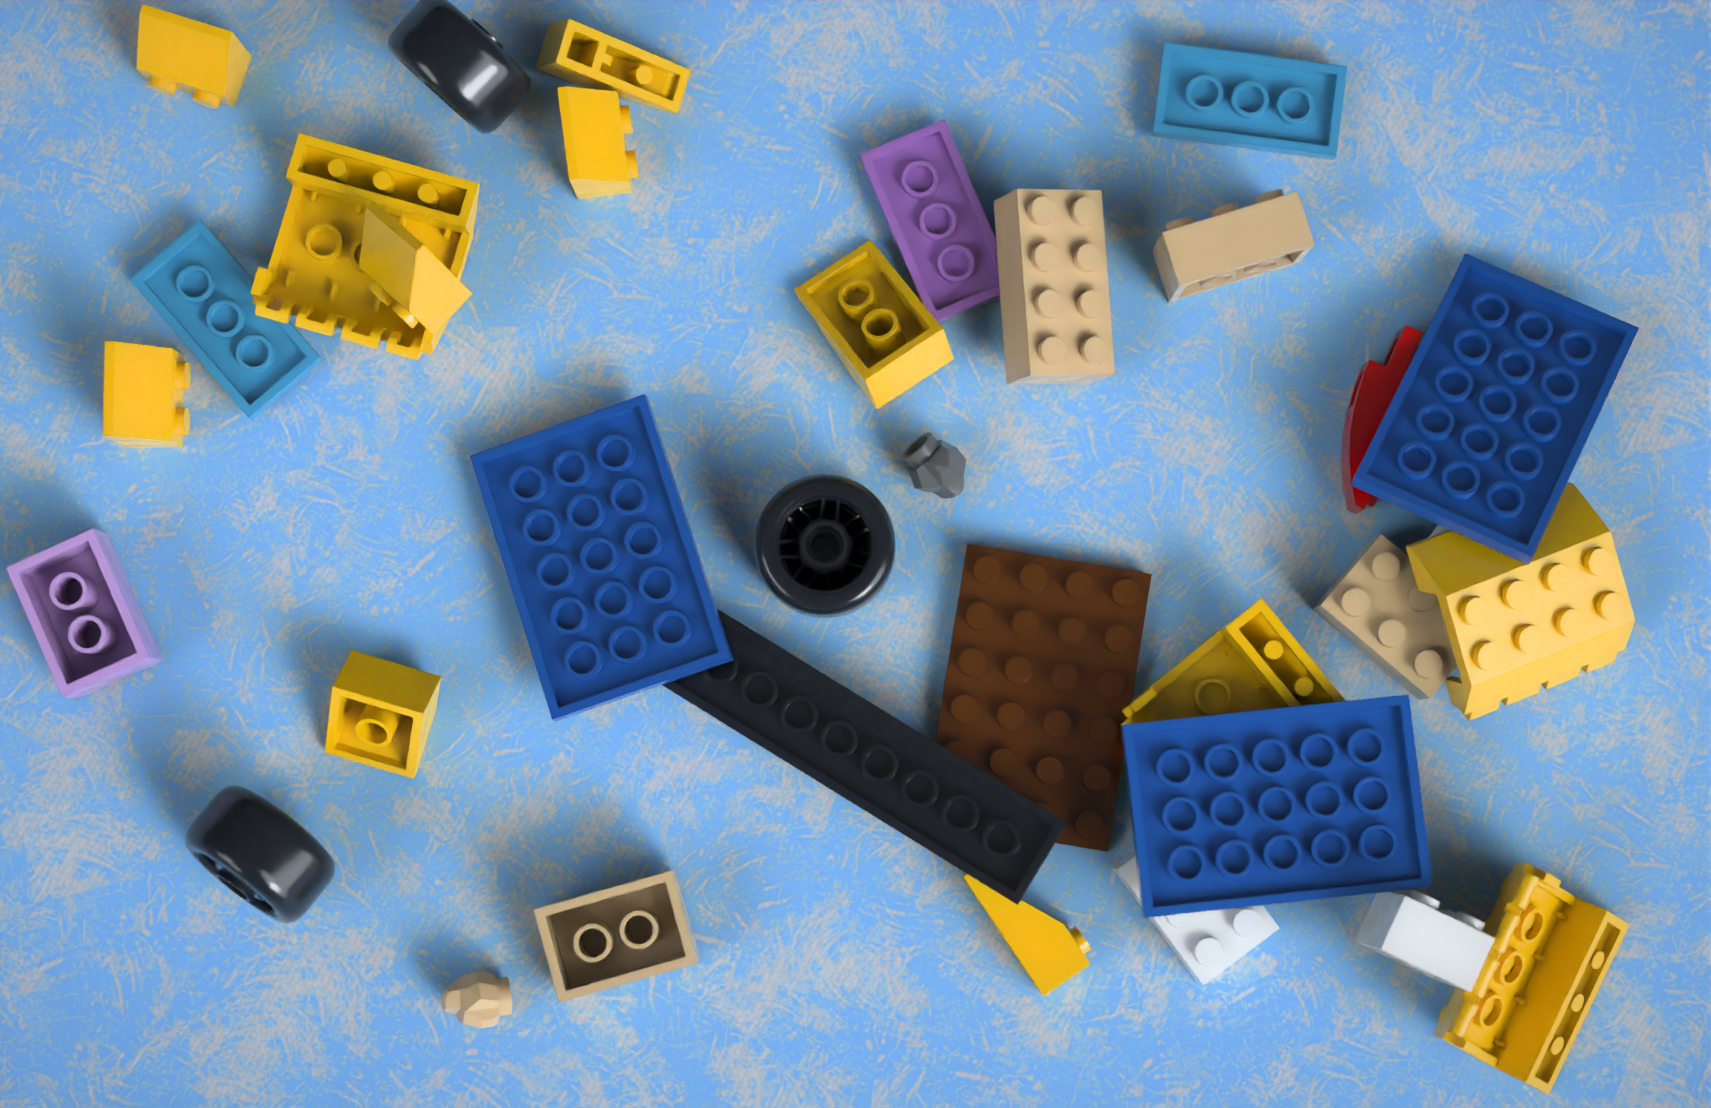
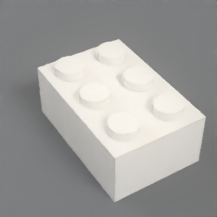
(1426, 938)
(1207, 939)

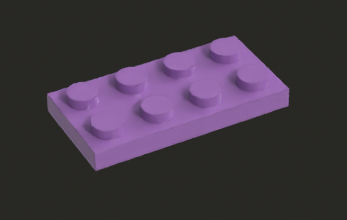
(935, 220)

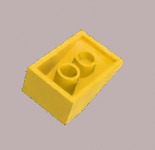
(875, 324)

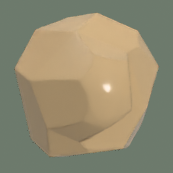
(478, 999)

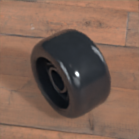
(460, 63)
(815, 509)
(260, 853)

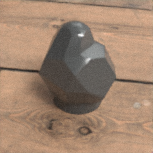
(936, 466)

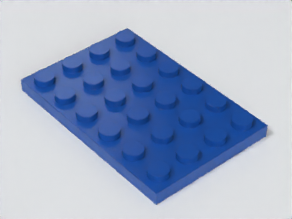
(1495, 408)
(600, 558)
(1276, 806)

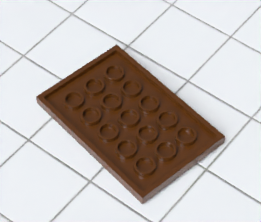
(1042, 680)

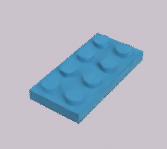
(1249, 101)
(210, 308)

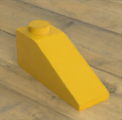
(609, 64)
(1038, 941)

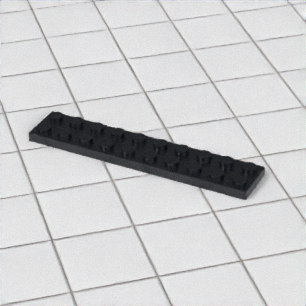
(875, 761)

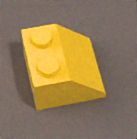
(190, 57)
(596, 142)
(407, 273)
(145, 395)
(381, 713)

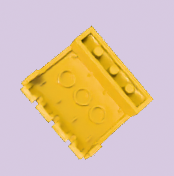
(320, 241)
(1526, 622)
(1238, 669)
(1534, 980)

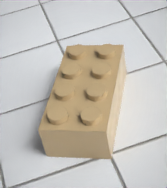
(1054, 286)

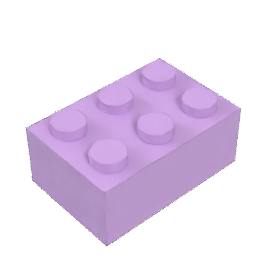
(84, 613)

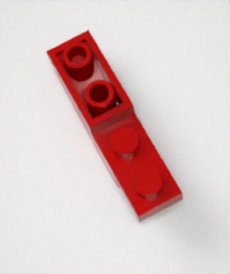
(1367, 407)

